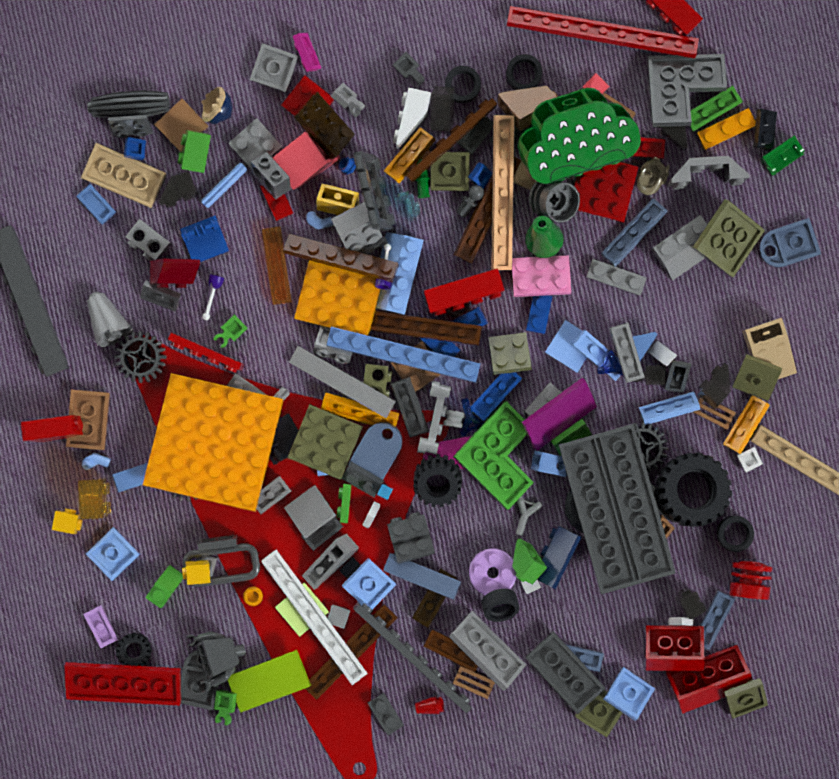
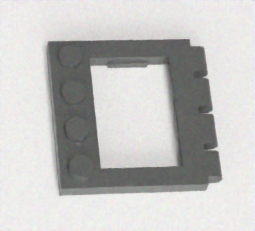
(385, 220)

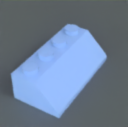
(406, 252)

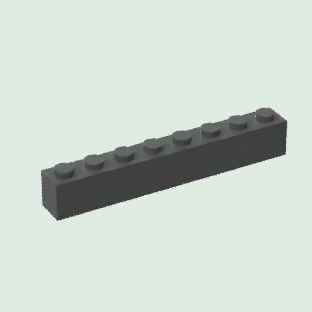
(30, 304)

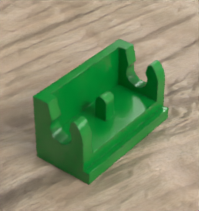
(782, 155)

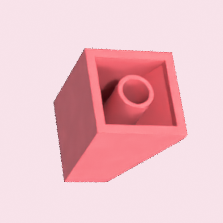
(303, 160)

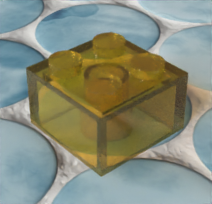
(93, 498)

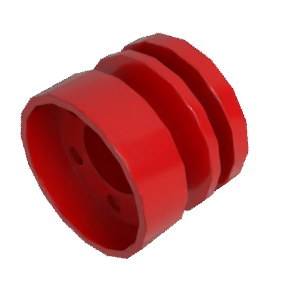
(750, 580)

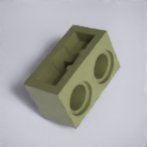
(381, 384)

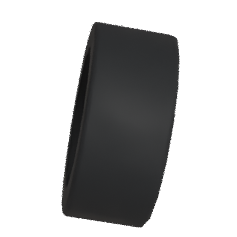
(524, 58)
(473, 74)
(749, 530)
(498, 597)

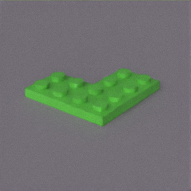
(488, 460)

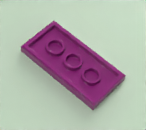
(559, 414)

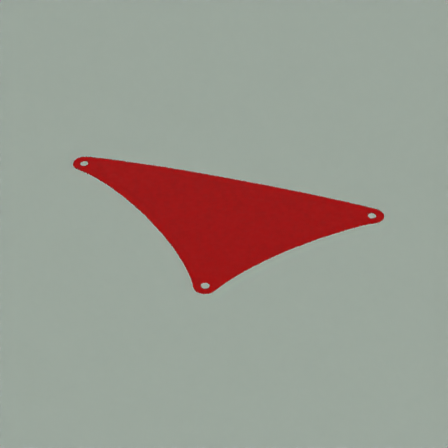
(342, 712)

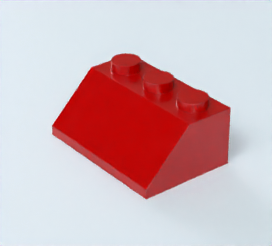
(674, 648)

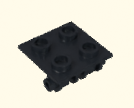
(283, 439)

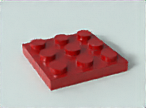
(607, 190)

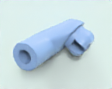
(318, 223)
(95, 459)

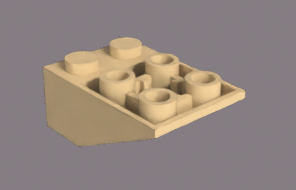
(771, 344)

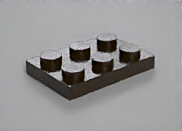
(324, 125)

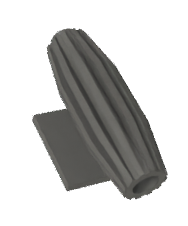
(129, 110)

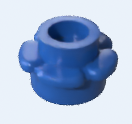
(347, 165)

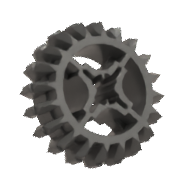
(143, 348)
(658, 443)

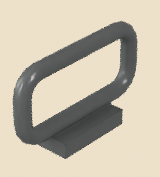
(222, 545)

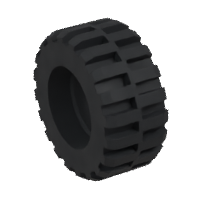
(717, 483)

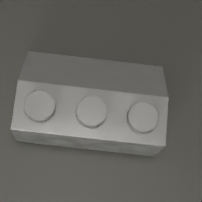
(677, 251)

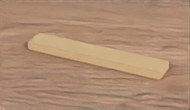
(796, 458)

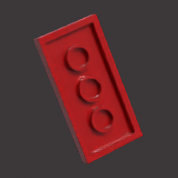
(212, 356)

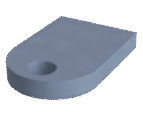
(791, 244)
(375, 451)

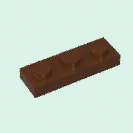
(449, 649)

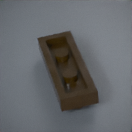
(430, 604)

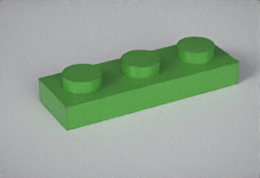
(714, 108)

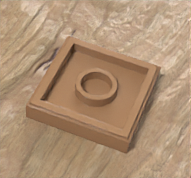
(177, 121)

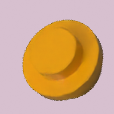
(253, 596)

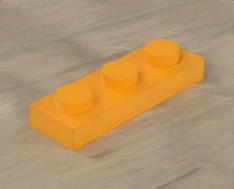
(726, 129)
(409, 154)
(746, 424)

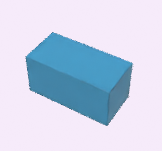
(384, 491)

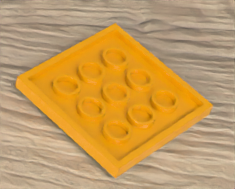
(337, 298)

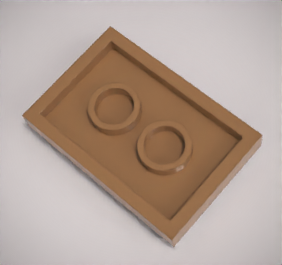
(94, 411)

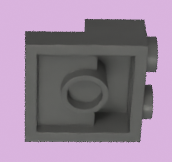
(410, 537)

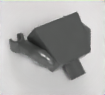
(217, 656)

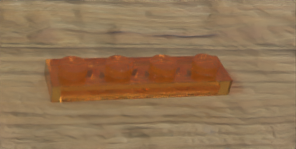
(276, 265)

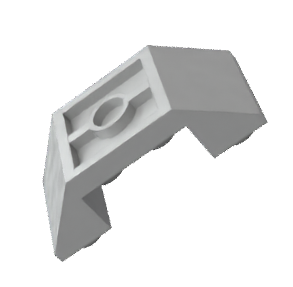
(733, 172)

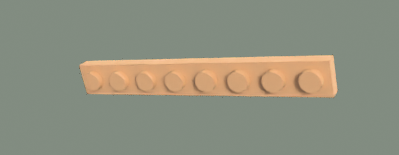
(502, 192)

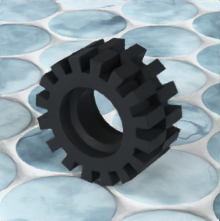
(141, 641)

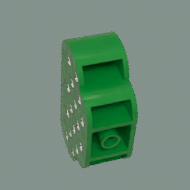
(577, 136)

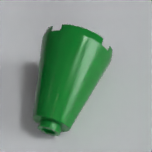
(544, 237)

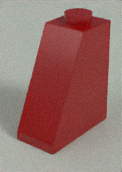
(52, 428)

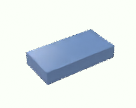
(96, 204)

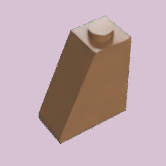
(523, 102)

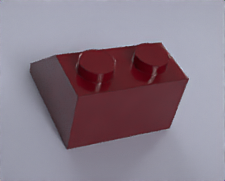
(173, 272)

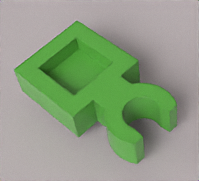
(232, 329)
(225, 703)

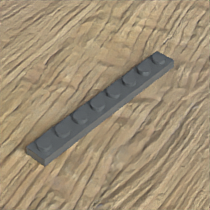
(418, 661)

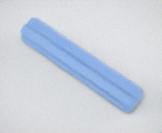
(224, 185)

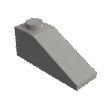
(330, 561)

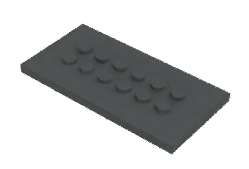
(617, 509)

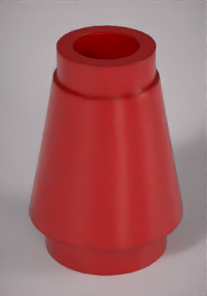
(432, 705)

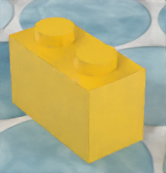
(336, 199)

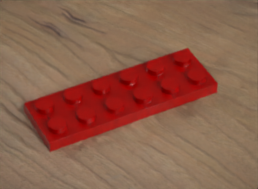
(123, 683)

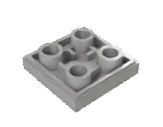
(310, 511)

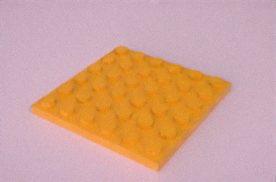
(213, 442)

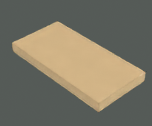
(123, 175)

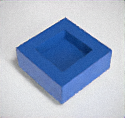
(134, 148)
(480, 175)

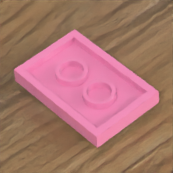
(541, 276)

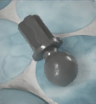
(475, 193)

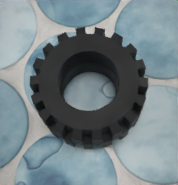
(437, 466)

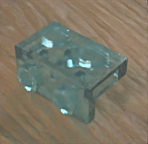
(412, 207)

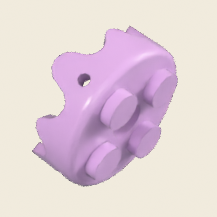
(491, 558)

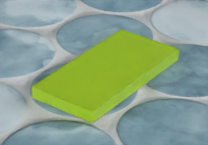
(269, 681)

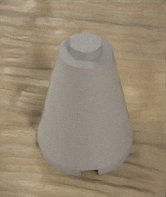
(106, 320)

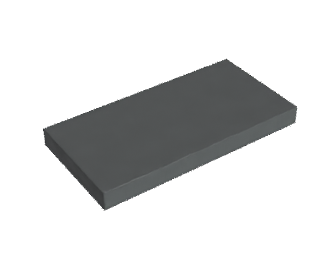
(565, 672)

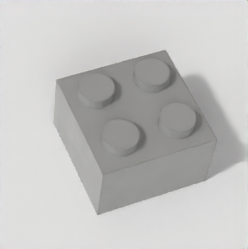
(355, 228)

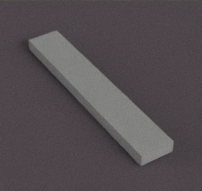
(342, 381)

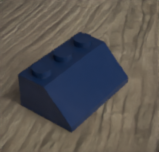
(557, 555)

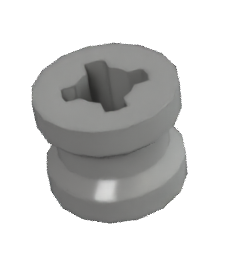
(454, 418)

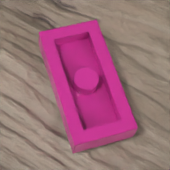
(307, 53)

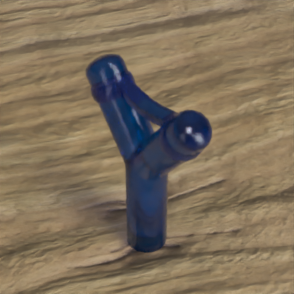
(610, 369)
(470, 418)

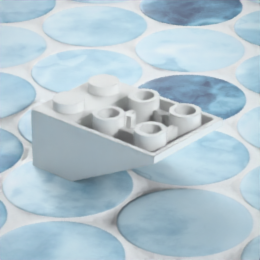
(415, 111)

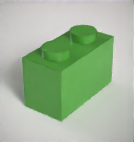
(194, 151)

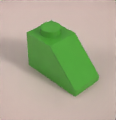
(527, 562)
(165, 586)

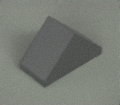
(677, 376)

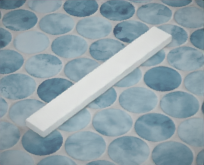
(314, 617)

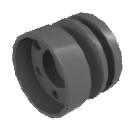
(554, 200)

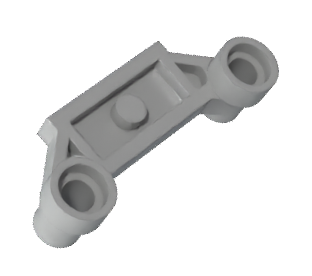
(429, 445)

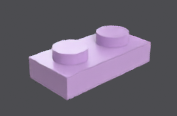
(100, 626)

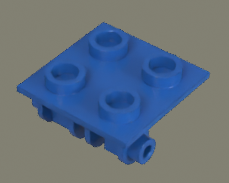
(204, 239)

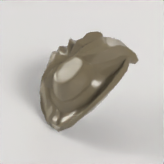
(652, 176)

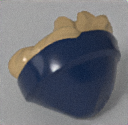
(217, 106)

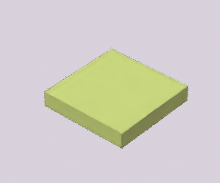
(293, 617)

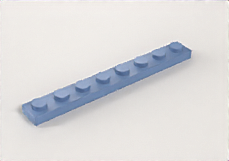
(403, 354)

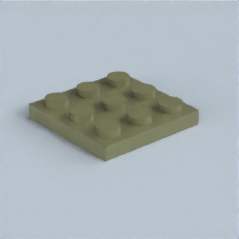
(728, 238)
(324, 442)

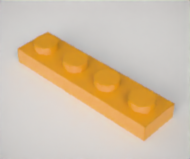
(355, 411)

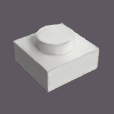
(749, 459)

